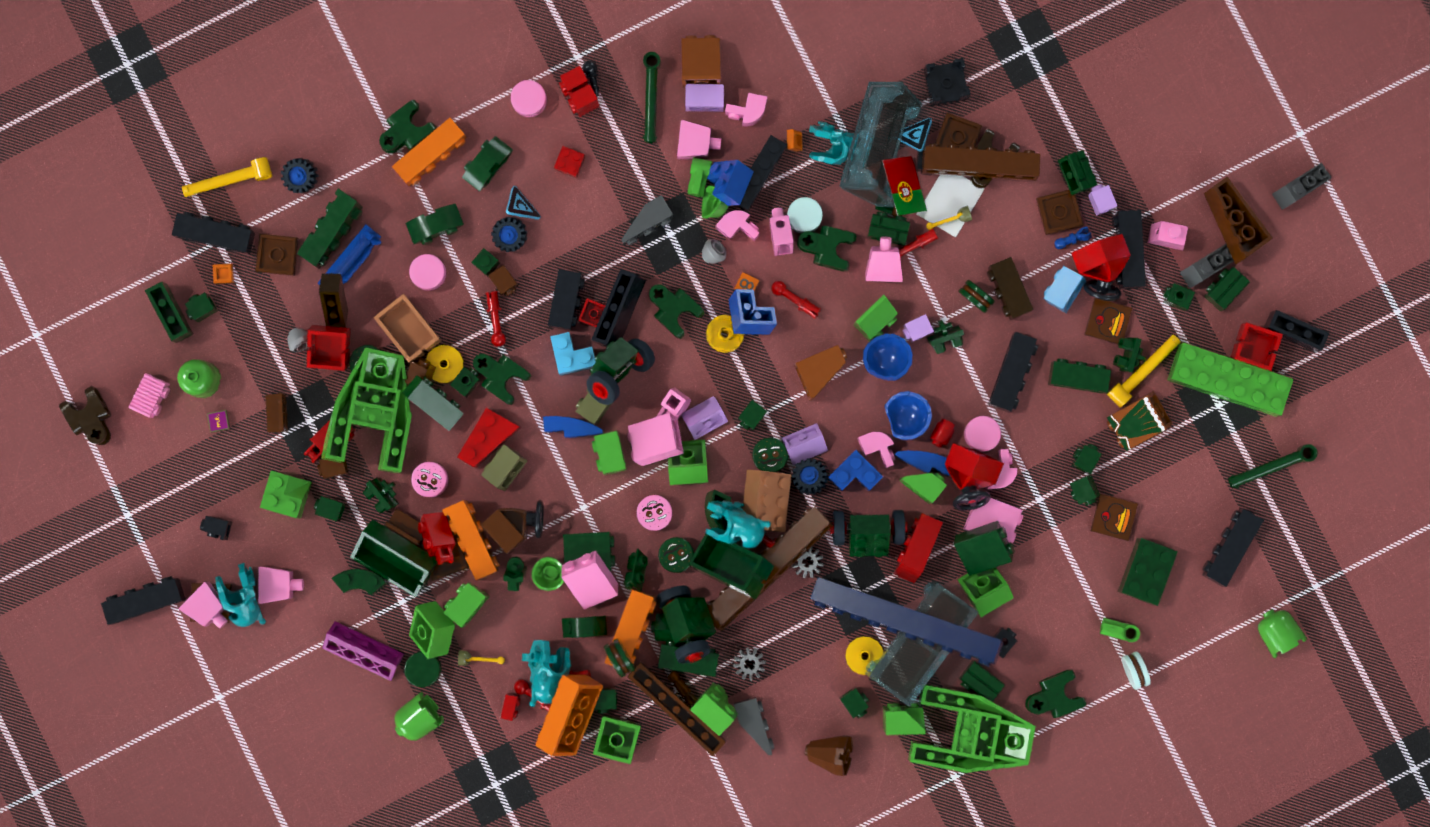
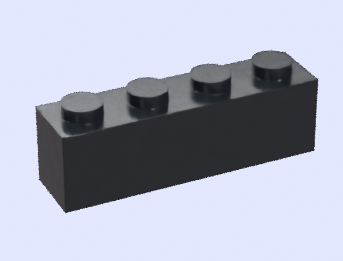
(762, 170)
(1130, 225)
(213, 233)
(618, 308)
(1012, 372)
(1232, 547)
(142, 601)

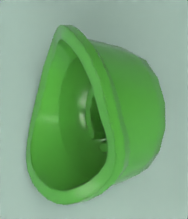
(711, 205)
(547, 574)

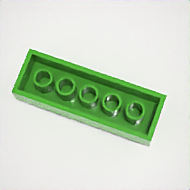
(1230, 379)

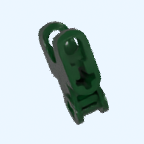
(403, 131)
(825, 245)
(672, 306)
(498, 373)
(1053, 697)

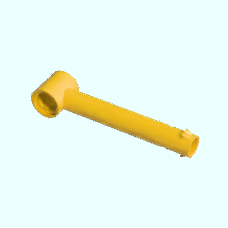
(260, 170)
(1120, 393)

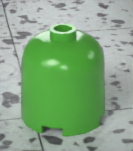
(199, 378)
(1280, 631)
(417, 717)

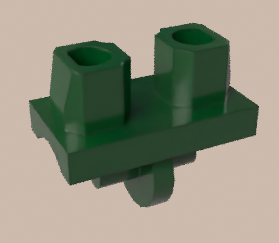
(945, 333)
(1132, 354)
(383, 492)
(515, 573)

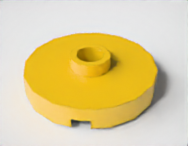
(714, 337)
(454, 363)
(855, 650)

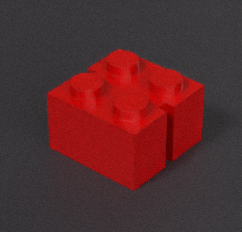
(581, 94)
(1255, 346)
(330, 347)

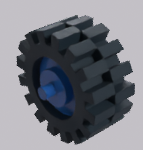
(299, 175)
(509, 234)
(809, 476)

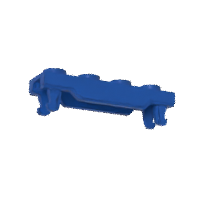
(355, 254)

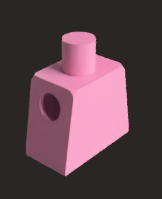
(695, 141)
(781, 233)
(1169, 235)
(884, 262)
(277, 585)
(205, 606)

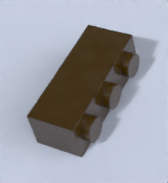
(1009, 288)
(333, 300)

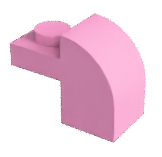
(751, 113)
(736, 221)
(674, 403)
(877, 442)
(1007, 474)

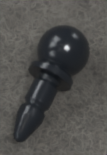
(590, 70)

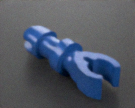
(1073, 238)

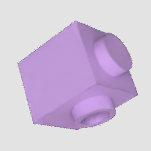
(1102, 199)
(917, 329)

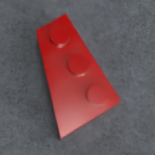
(486, 437)
(918, 548)

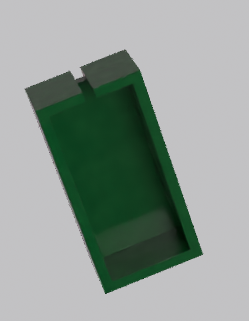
(393, 558)
(731, 565)

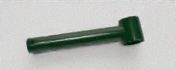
(651, 98)
(1272, 466)

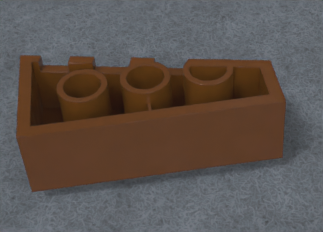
(1236, 220)

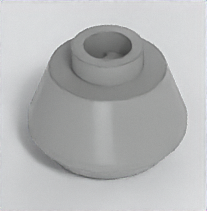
(713, 251)
(297, 340)

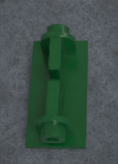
(637, 564)

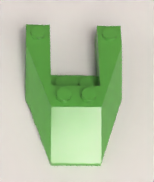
(375, 401)
(983, 734)

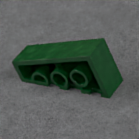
(330, 229)

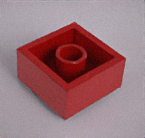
(569, 161)
(591, 313)
(510, 706)

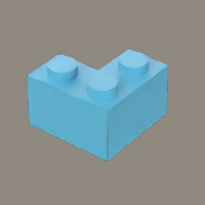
(567, 359)

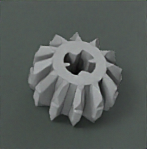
(810, 567)
(750, 657)

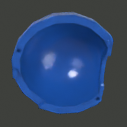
(887, 357)
(908, 415)

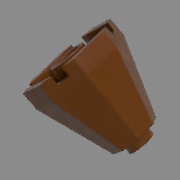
(831, 754)

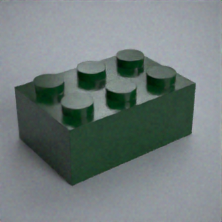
(1147, 571)

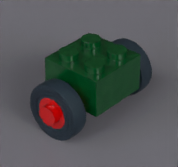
(615, 365)
(869, 533)
(688, 622)

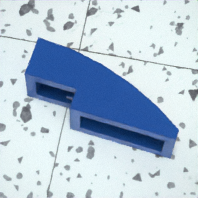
(571, 426)
(923, 461)

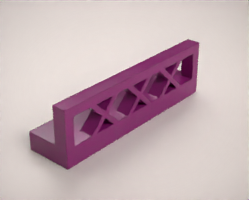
(363, 648)

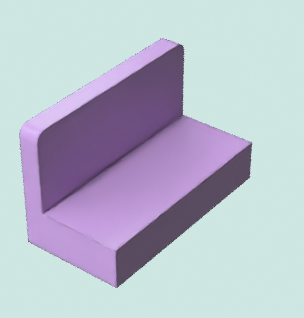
(704, 97)
(704, 417)
(805, 444)

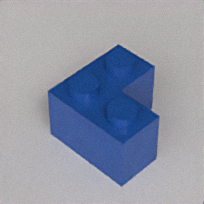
(730, 181)
(747, 317)
(855, 467)

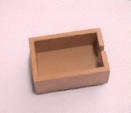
(407, 328)
(767, 497)

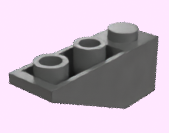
(1301, 186)
(651, 216)
(1207, 266)
(751, 720)

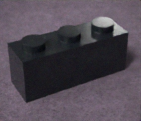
(566, 300)
(1297, 331)

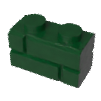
(1077, 172)
(884, 226)
(1226, 288)
(981, 681)

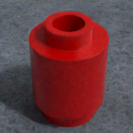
(942, 433)

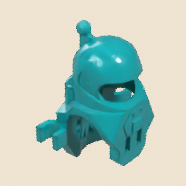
(840, 142)
(739, 524)
(247, 607)
(543, 678)

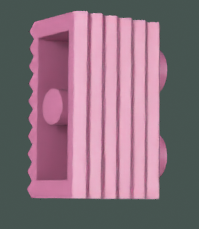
(149, 396)

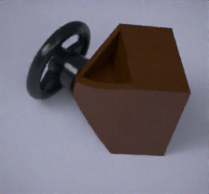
(510, 525)

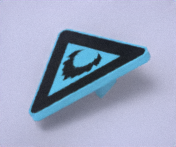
(916, 134)
(520, 206)

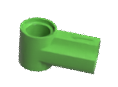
(699, 172)
(1117, 629)

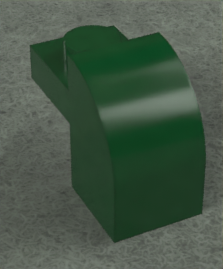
(584, 626)

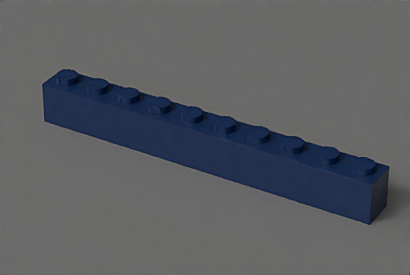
(907, 621)

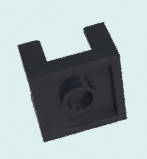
(946, 82)

